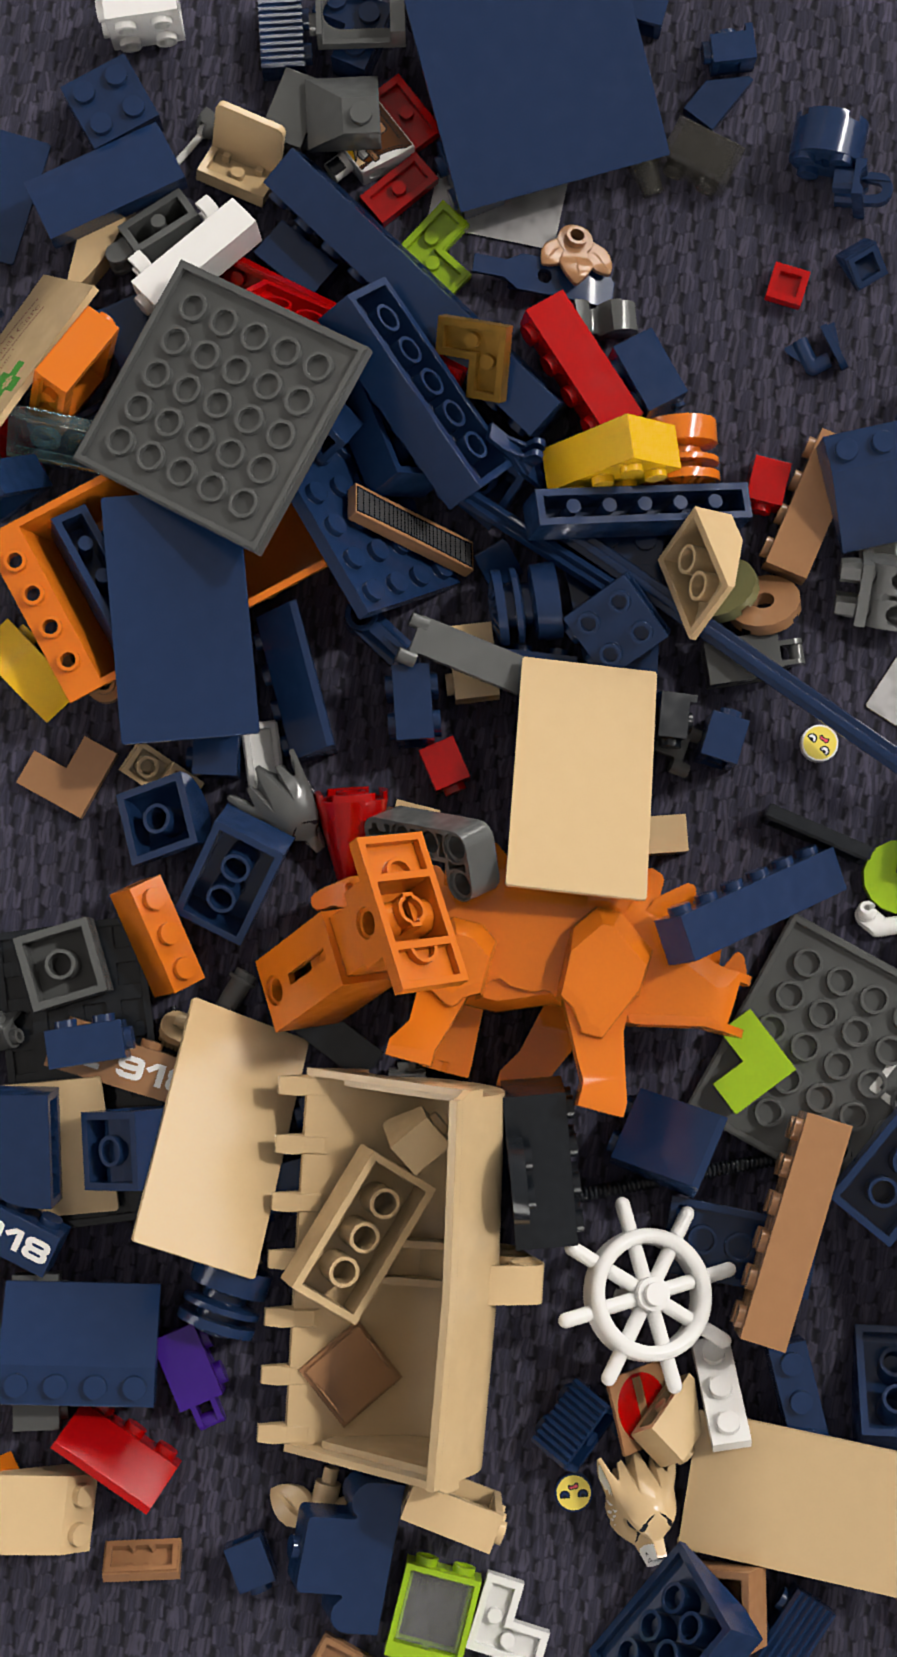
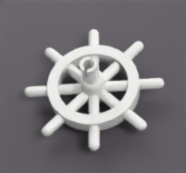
(647, 1295)

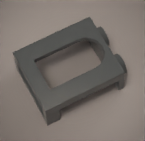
(333, 38)

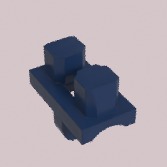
(853, 183)

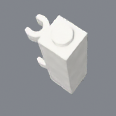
(212, 246)

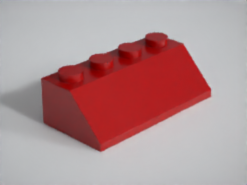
(576, 362)

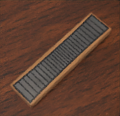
(410, 530)

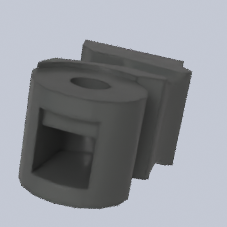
(609, 319)

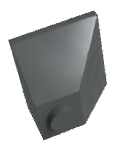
(343, 114)

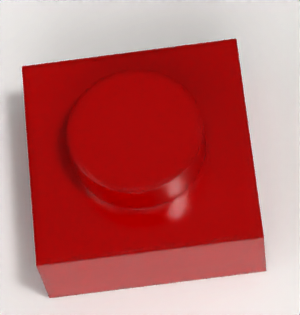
(787, 285)

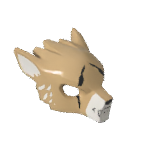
(643, 1498)

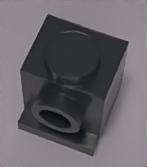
(673, 718)

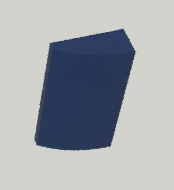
(105, 185)

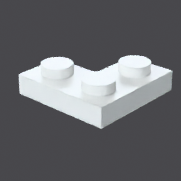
(494, 1624)

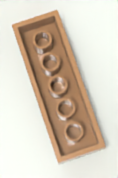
(791, 1230)

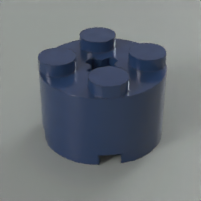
(826, 141)

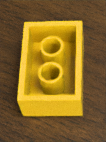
(614, 454)

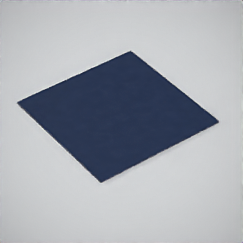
(535, 92)

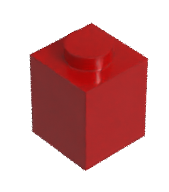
(767, 484)
(445, 766)

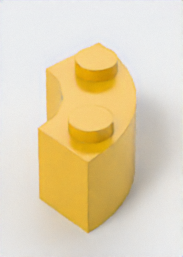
(29, 671)

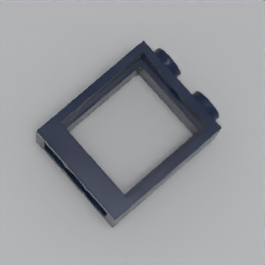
(20, 483)

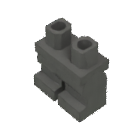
(875, 593)

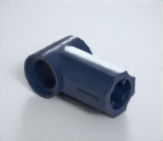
(378, 635)

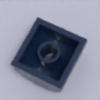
(164, 818)

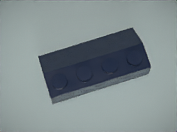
(295, 683)

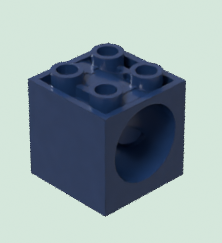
(119, 1147)

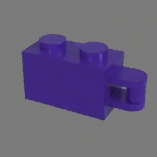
(193, 1372)

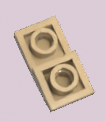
(147, 765)

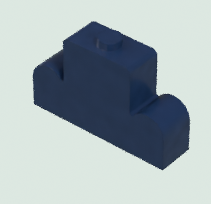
(348, 1551)

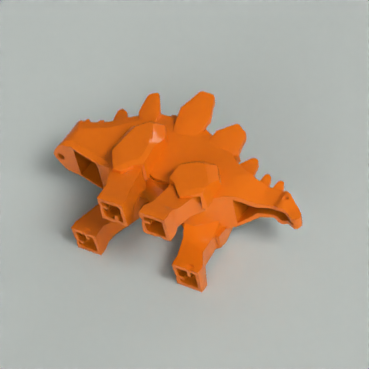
(580, 958)

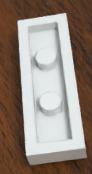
(721, 1396)

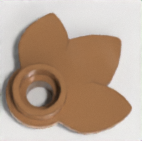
(576, 254)

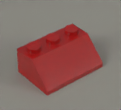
(118, 1454)

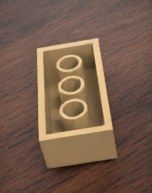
(358, 1234)

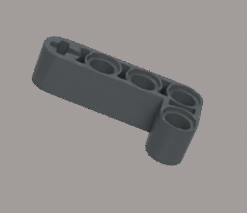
(458, 841)

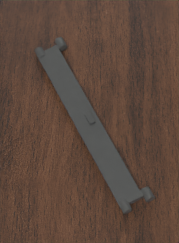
(495, 667)

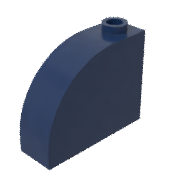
(30, 1146)

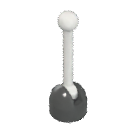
(204, 130)

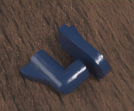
(804, 354)

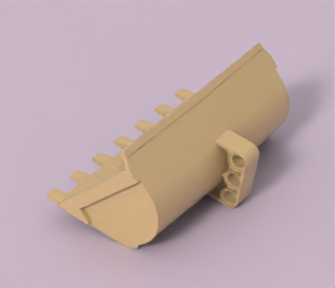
(434, 1302)

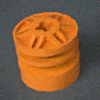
(695, 436)

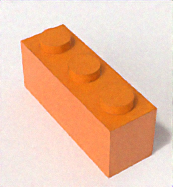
(157, 936)

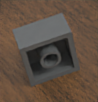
(63, 964)

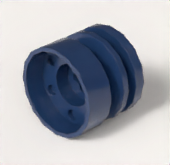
(526, 604)
(222, 1303)

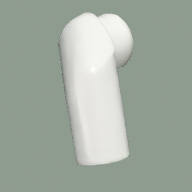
(873, 921)

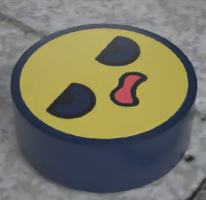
(573, 1491)

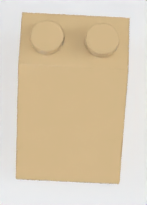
(701, 566)
(46, 1510)

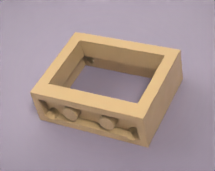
(466, 1515)

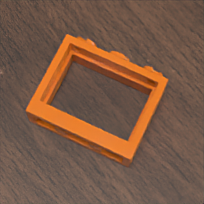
(75, 365)

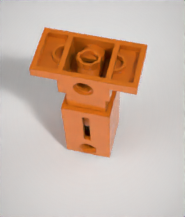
(384, 938)

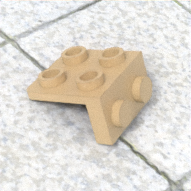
(242, 153)

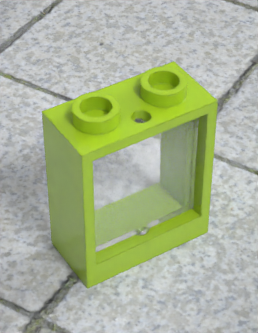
(433, 1608)

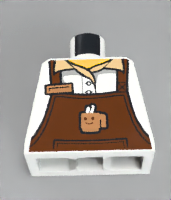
(373, 164)

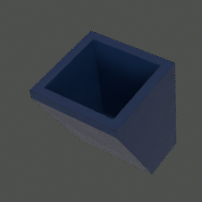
(666, 1141)

